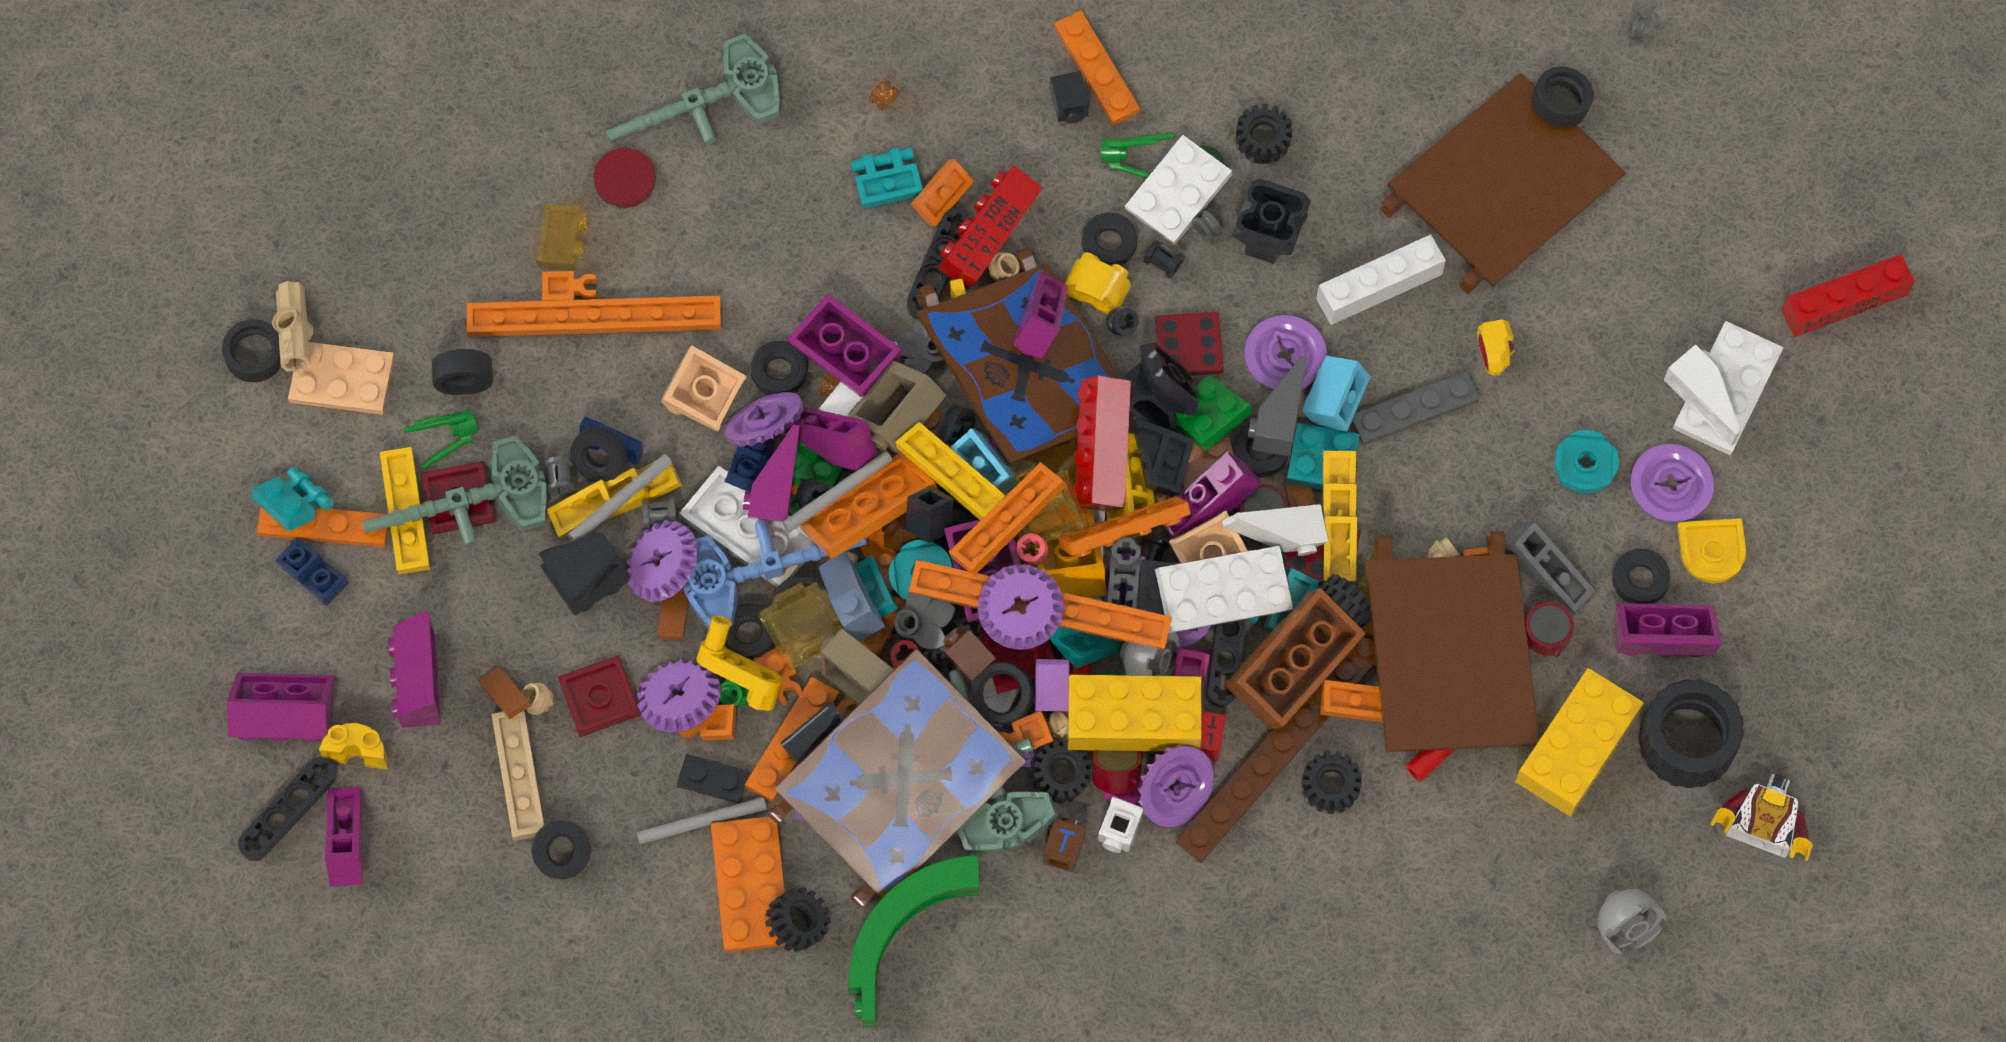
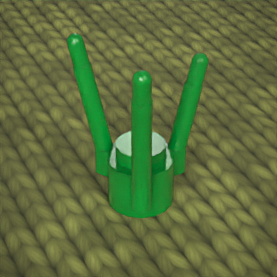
(1116, 149)
(459, 423)

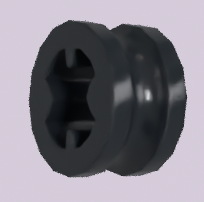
(1131, 318)

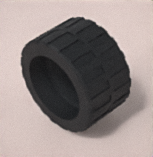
(1711, 702)

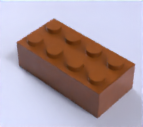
(1295, 659)

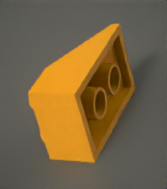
(1075, 575)

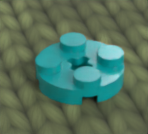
(1581, 479)
(903, 565)

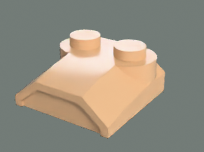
(702, 388)
(1207, 541)

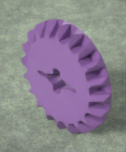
(1294, 335)
(748, 424)
(1683, 466)
(680, 555)
(1012, 628)
(678, 712)
(1188, 798)

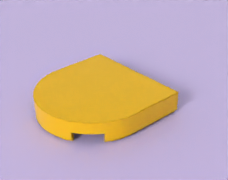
(1712, 548)

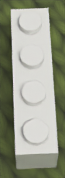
(1380, 279)

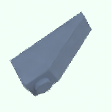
(850, 597)

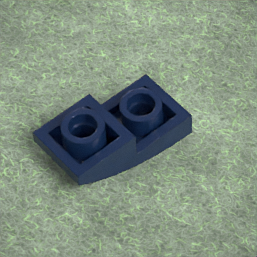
(748, 464)
(311, 571)

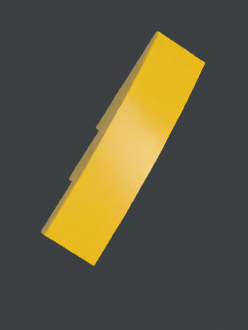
(576, 508)
(1339, 514)

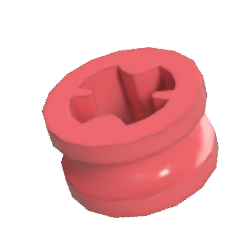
(1028, 558)

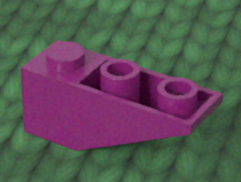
(1216, 491)

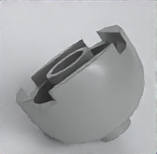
(1149, 661)
(1632, 913)

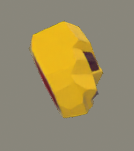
(1495, 345)

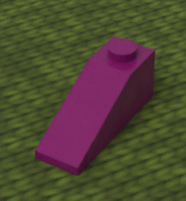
(1041, 316)
(836, 437)
(772, 488)
(344, 837)

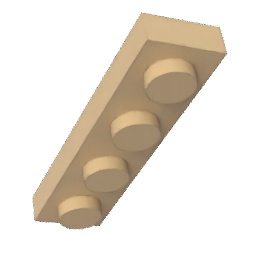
(518, 775)

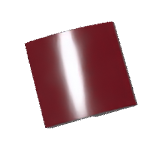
(1023, 658)

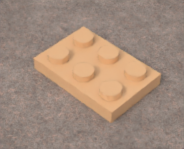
(343, 379)

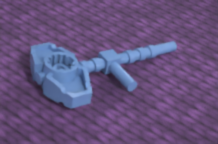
(712, 583)

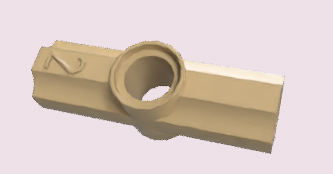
(292, 326)

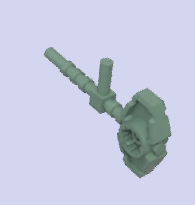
(748, 78)
(514, 481)
(1007, 819)

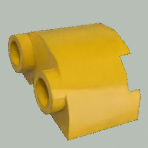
(1097, 283)
(354, 740)

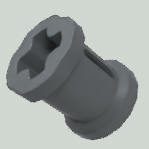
(559, 476)
(658, 512)

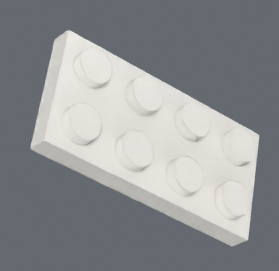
(1745, 368)
(720, 514)
(1224, 589)

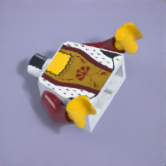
(1766, 819)

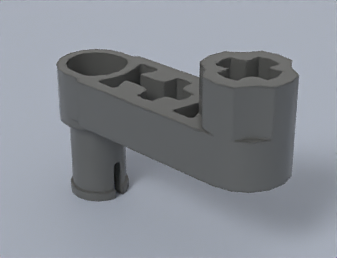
(1125, 572)

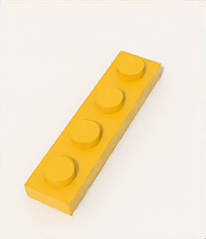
(949, 470)
(401, 492)

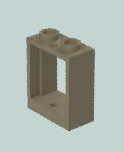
(916, 407)
(851, 666)

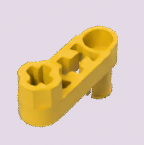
(762, 682)

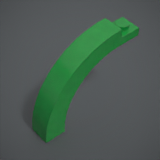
(917, 892)

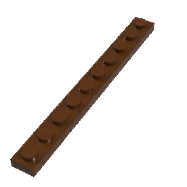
(1271, 758)

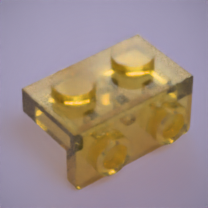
(560, 236)

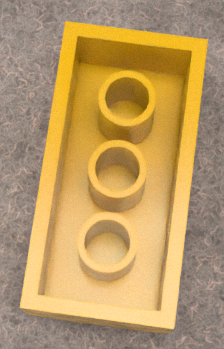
(1133, 712)
(1579, 742)

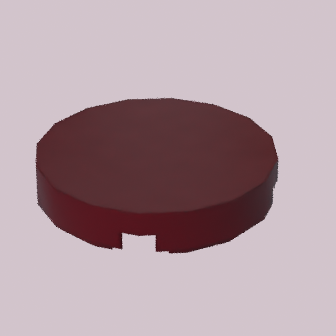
(624, 177)

